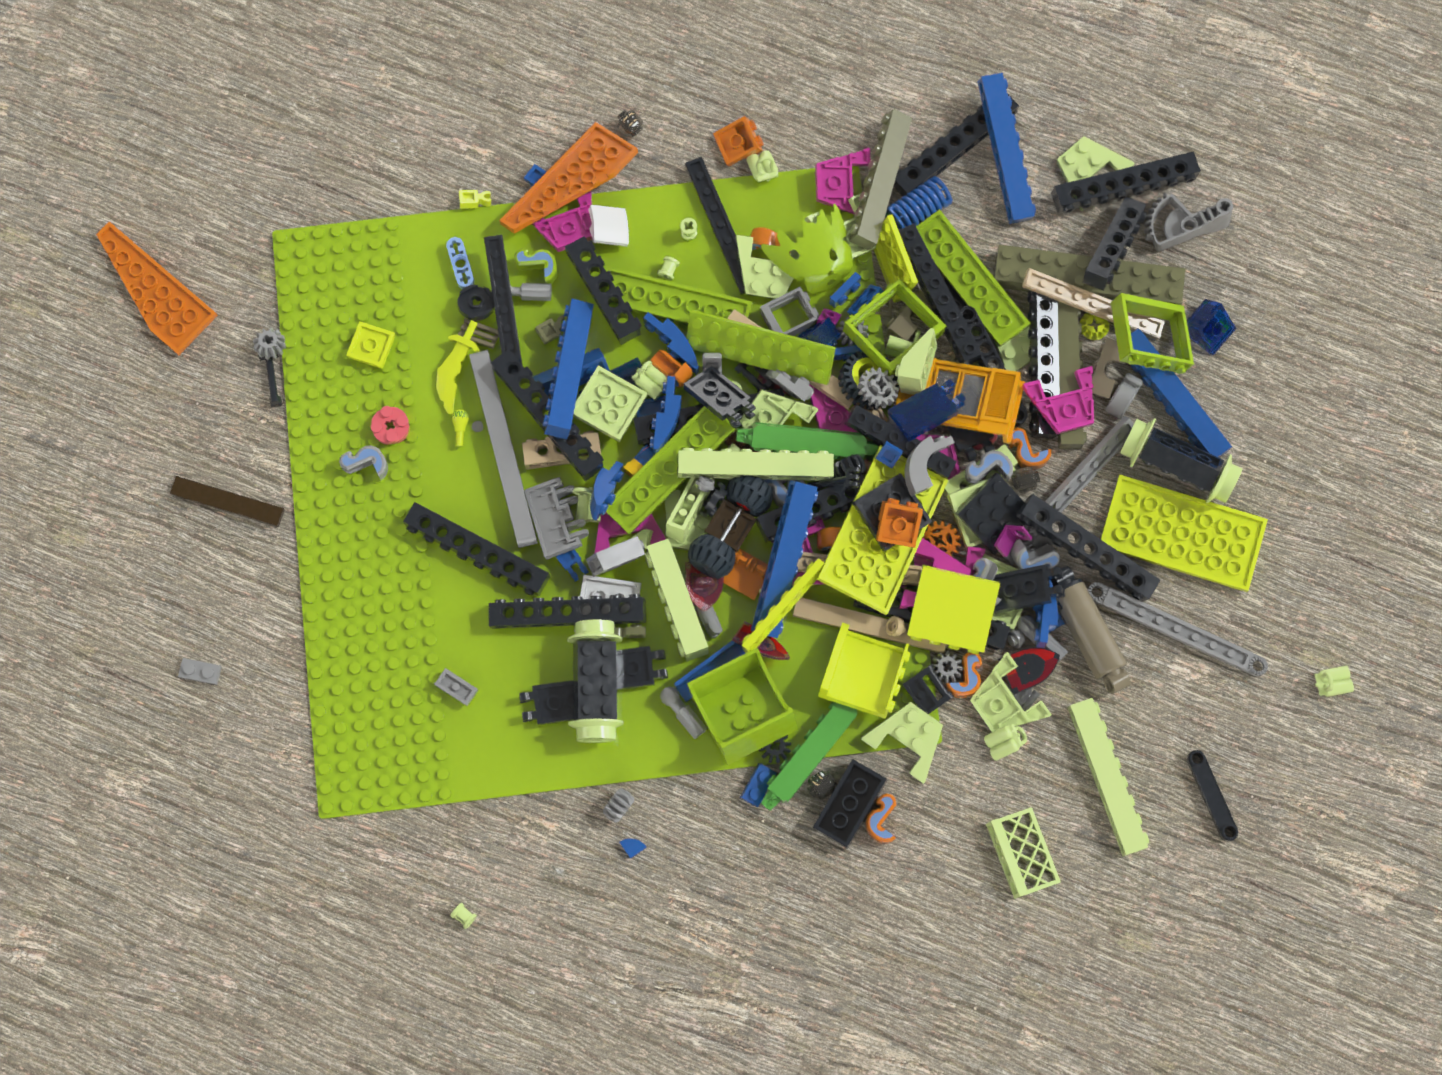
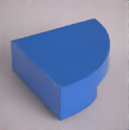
(632, 846)

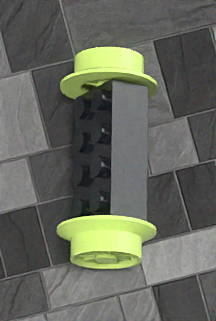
(1182, 460)
(595, 681)

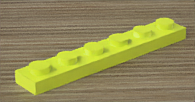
(787, 601)

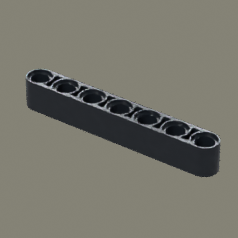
(992, 355)

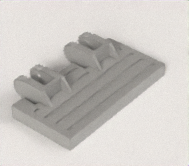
(551, 516)

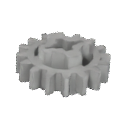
(878, 387)

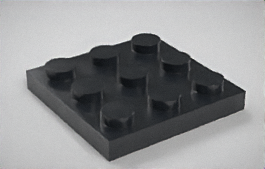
(870, 505)
(991, 510)

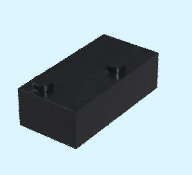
(850, 803)

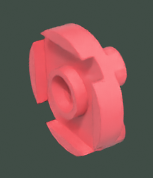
(390, 436)

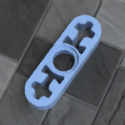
(461, 249)

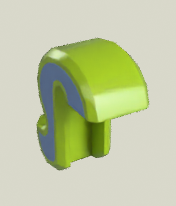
(537, 260)

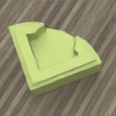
(644, 536)

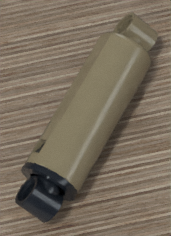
(1091, 633)

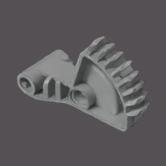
(1203, 222)

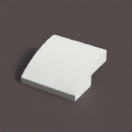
(609, 225)

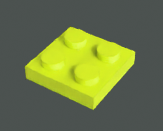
(371, 345)

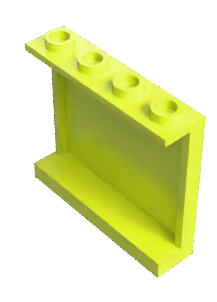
(953, 609)
(864, 673)

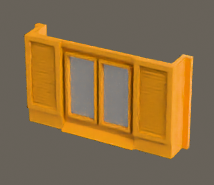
(990, 396)

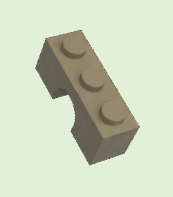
(902, 325)
(1101, 383)

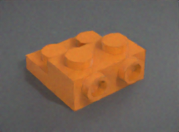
(738, 140)
(899, 523)

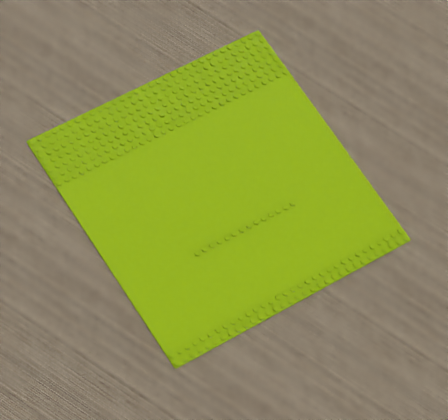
(398, 610)

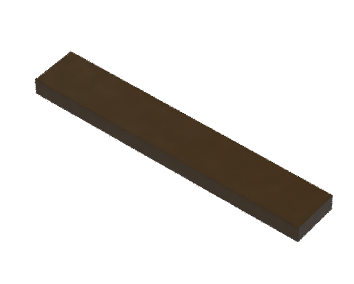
(227, 501)

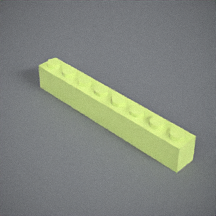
(760, 464)
(1108, 777)

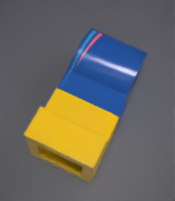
(639, 461)

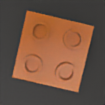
(746, 574)

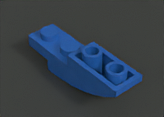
(678, 344)
(665, 422)
(604, 489)
(1047, 621)

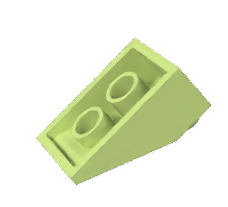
(916, 364)

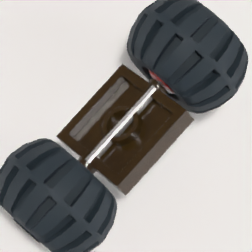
(714, 550)

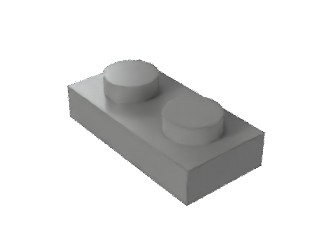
(200, 671)
(456, 687)

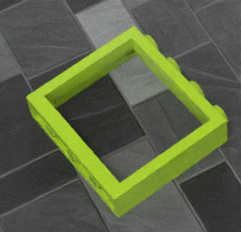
(912, 301)
(1158, 309)

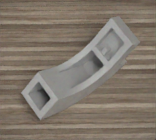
(916, 464)

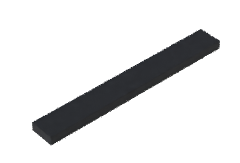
(716, 216)
(502, 296)

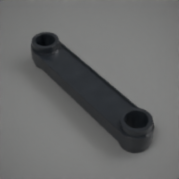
(1212, 795)

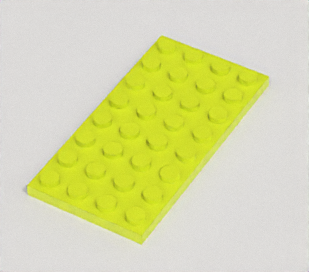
(1183, 533)
(857, 561)

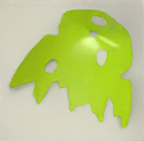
(814, 250)

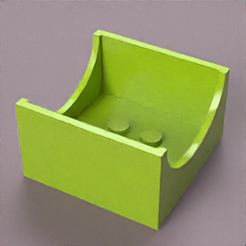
(742, 706)

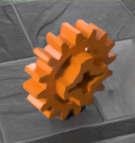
(943, 535)

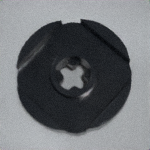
(475, 312)
(712, 499)

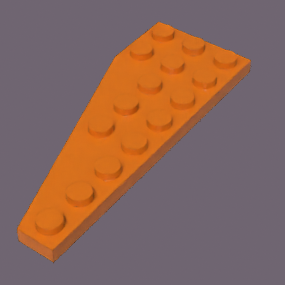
(586, 165)
(163, 301)

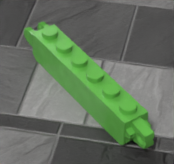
(798, 438)
(808, 755)

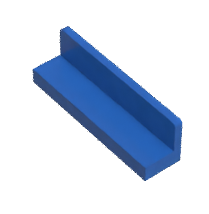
(590, 363)
(724, 655)

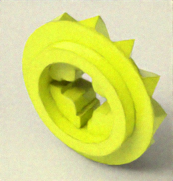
(1089, 331)

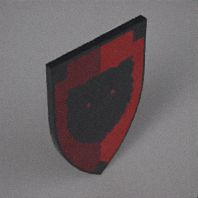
(1033, 668)

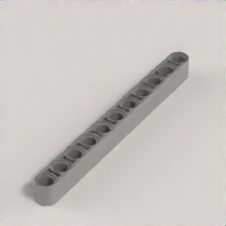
(503, 449)

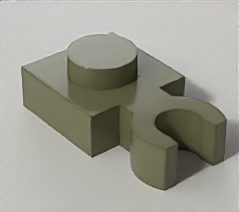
(549, 330)
(633, 631)

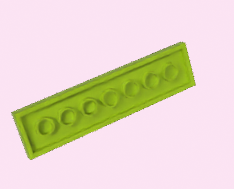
(971, 279)
(672, 300)
(760, 347)
(660, 474)

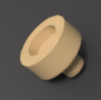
(895, 626)

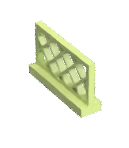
(1007, 857)

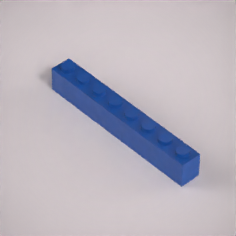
(1006, 148)
(568, 370)
(1180, 403)
(786, 549)

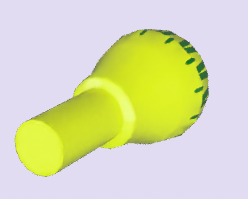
(459, 420)

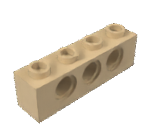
(553, 457)

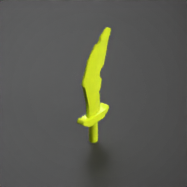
(452, 367)

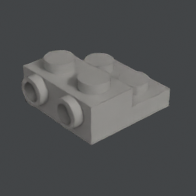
(794, 386)

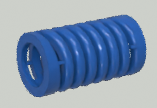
(920, 203)

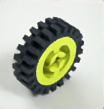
(849, 377)

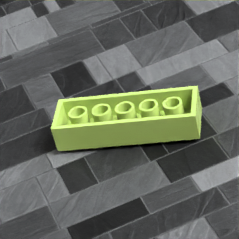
(677, 599)

